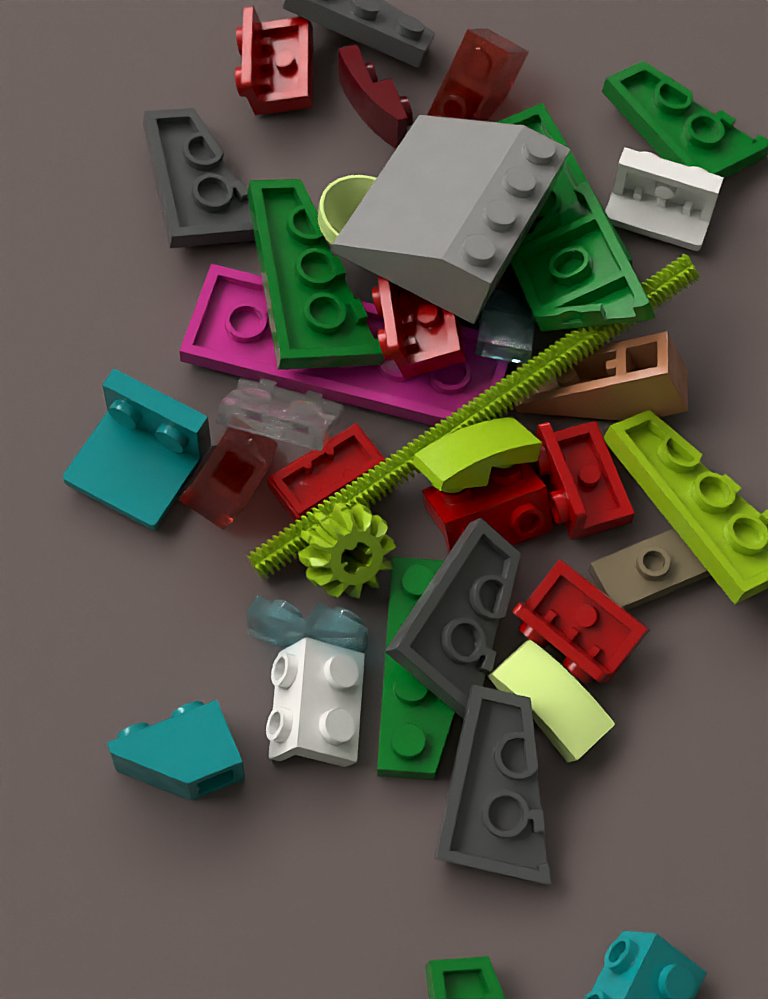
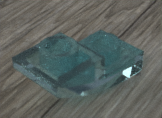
(506, 327)
(284, 625)

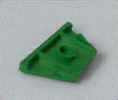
(578, 270)

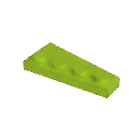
(699, 504)

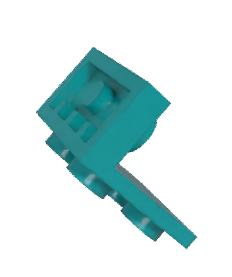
(140, 451)

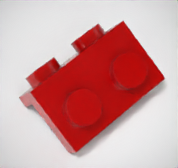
(275, 63)
(416, 331)
(581, 480)
(511, 503)
(581, 624)

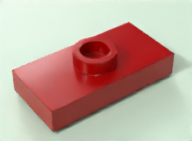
(324, 472)

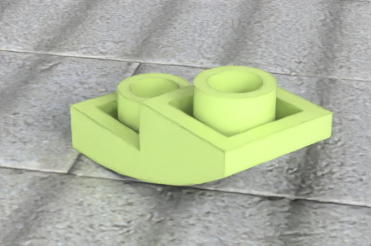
(558, 700)

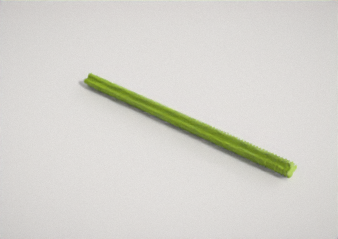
(657, 290)

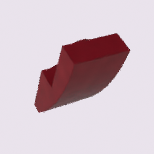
(373, 99)

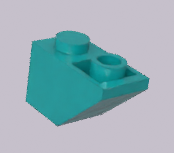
(181, 754)

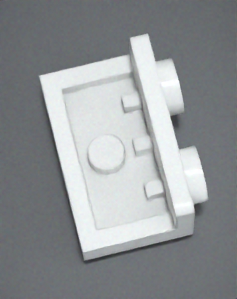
(663, 199)
(316, 703)

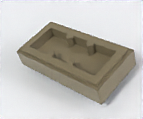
(647, 570)

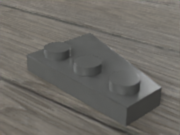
(370, 23)
(193, 183)
(456, 619)
(494, 793)

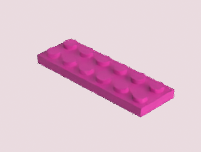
(234, 337)

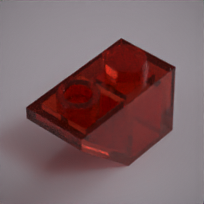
(478, 76)
(229, 475)

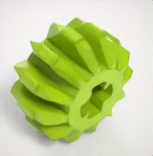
(351, 530)

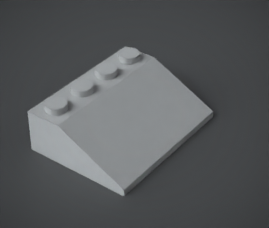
(453, 209)

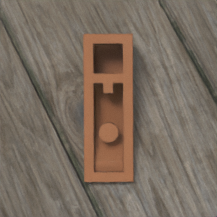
(617, 382)

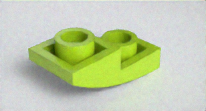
(468, 454)

